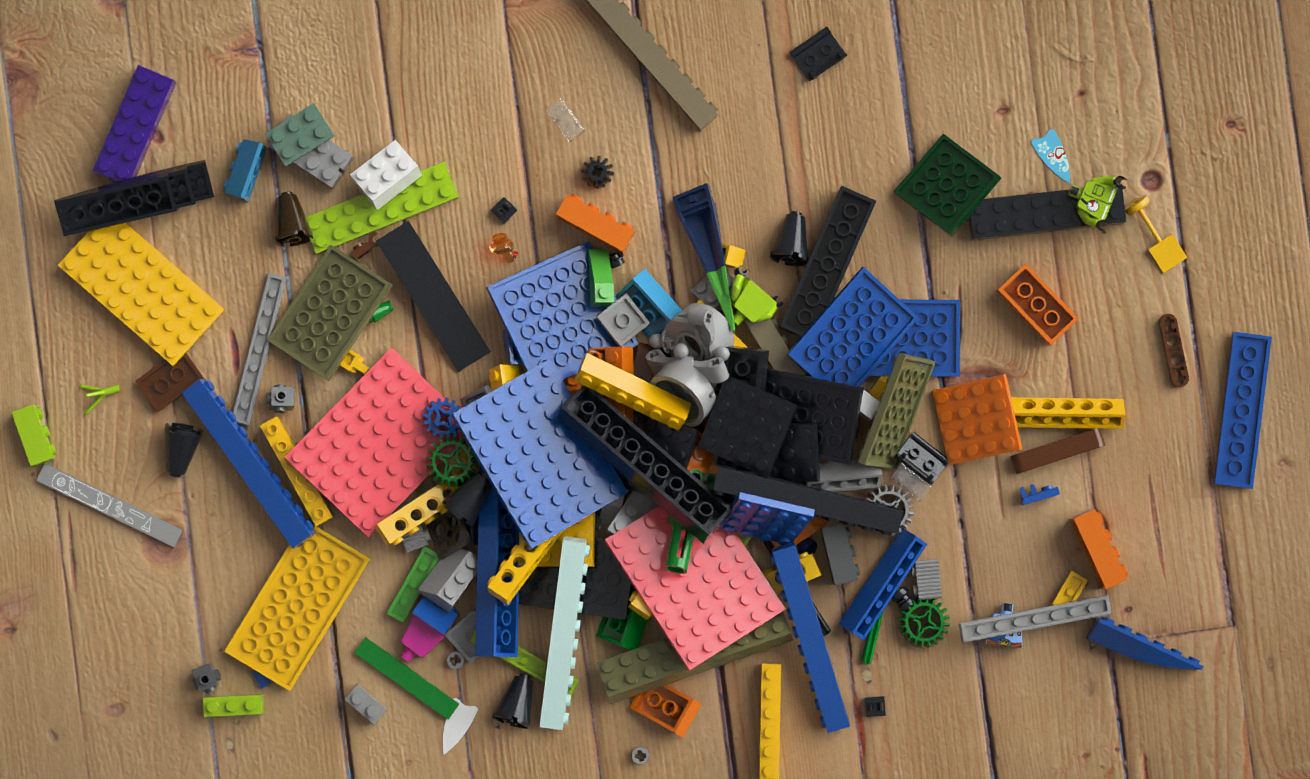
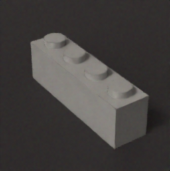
(845, 477)

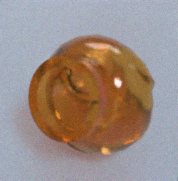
(503, 246)

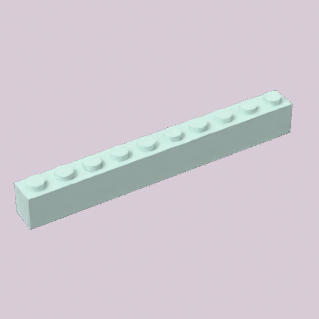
(563, 633)

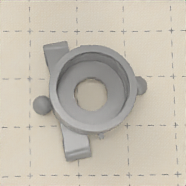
(704, 326)
(688, 379)

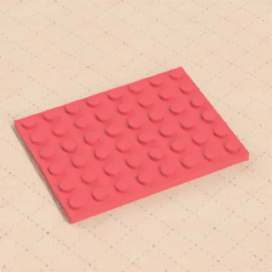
(373, 443)
(708, 605)

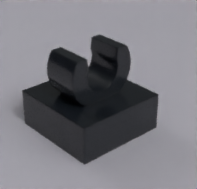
(504, 210)
(875, 706)

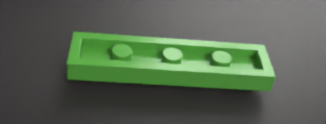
(408, 592)

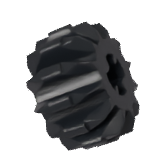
(604, 173)

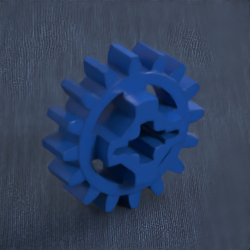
(439, 411)

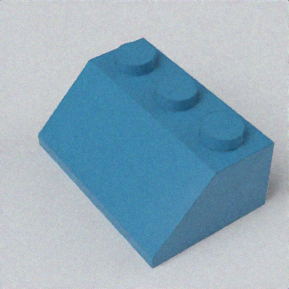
(245, 169)
(651, 301)

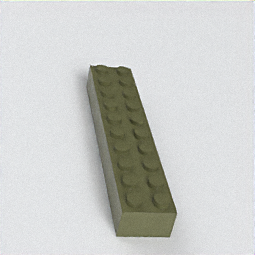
(661, 665)

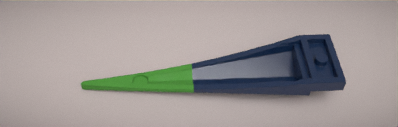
(700, 220)

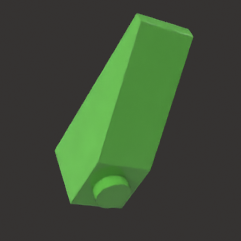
(600, 278)

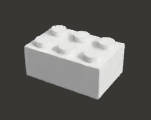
(386, 174)

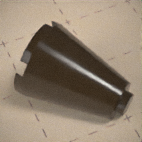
(291, 221)

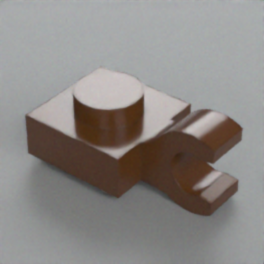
(362, 249)

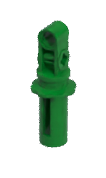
(680, 564)

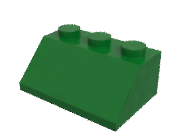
(623, 632)

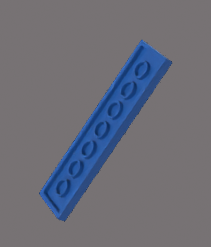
(1242, 410)

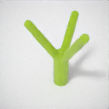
(99, 391)

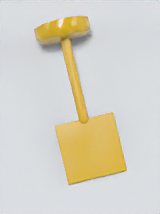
(1167, 251)

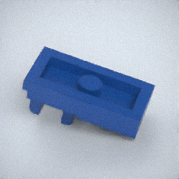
(1047, 491)

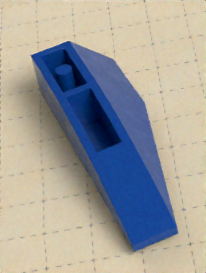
(1136, 646)

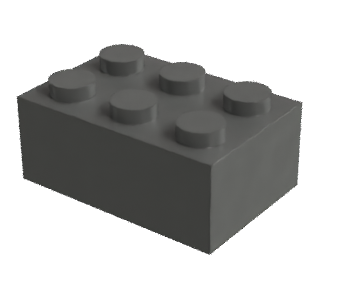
(839, 554)

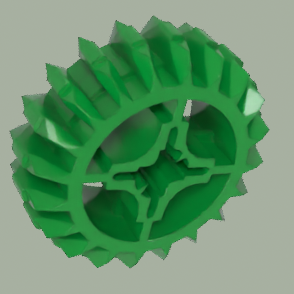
(436, 454)
(939, 628)

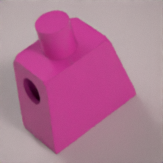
(420, 639)

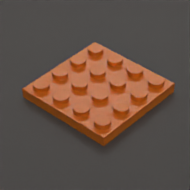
(977, 419)

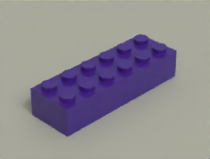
(134, 125)

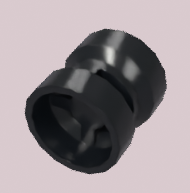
(904, 603)

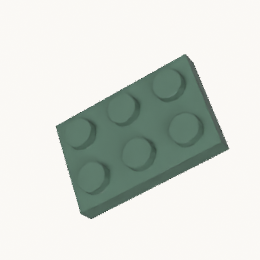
(299, 134)

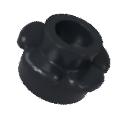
(616, 260)

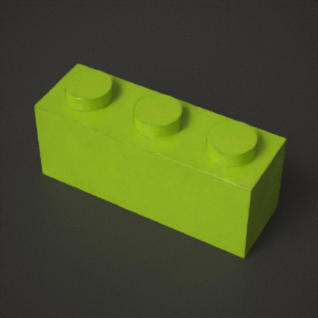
(34, 435)
(233, 705)

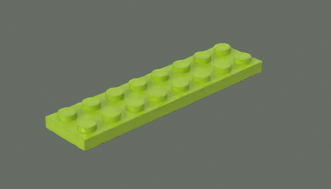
(359, 217)

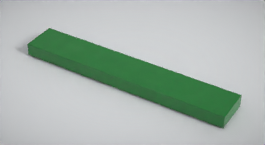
(407, 678)

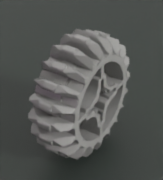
(899, 498)

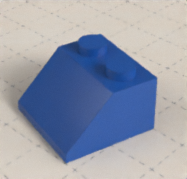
(435, 615)

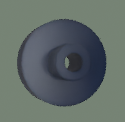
(807, 545)

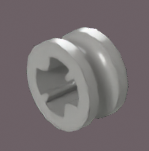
(458, 665)
(636, 760)

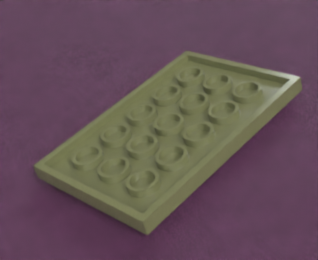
(329, 312)
(896, 410)

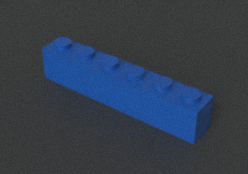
(883, 583)

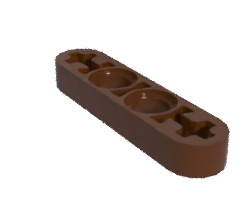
(1177, 349)

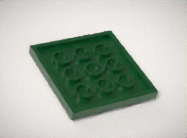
(947, 184)

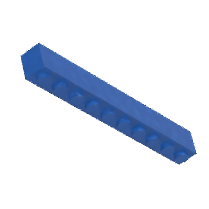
(249, 463)
(811, 638)

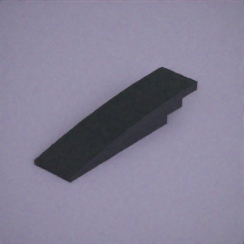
(134, 198)
(433, 296)

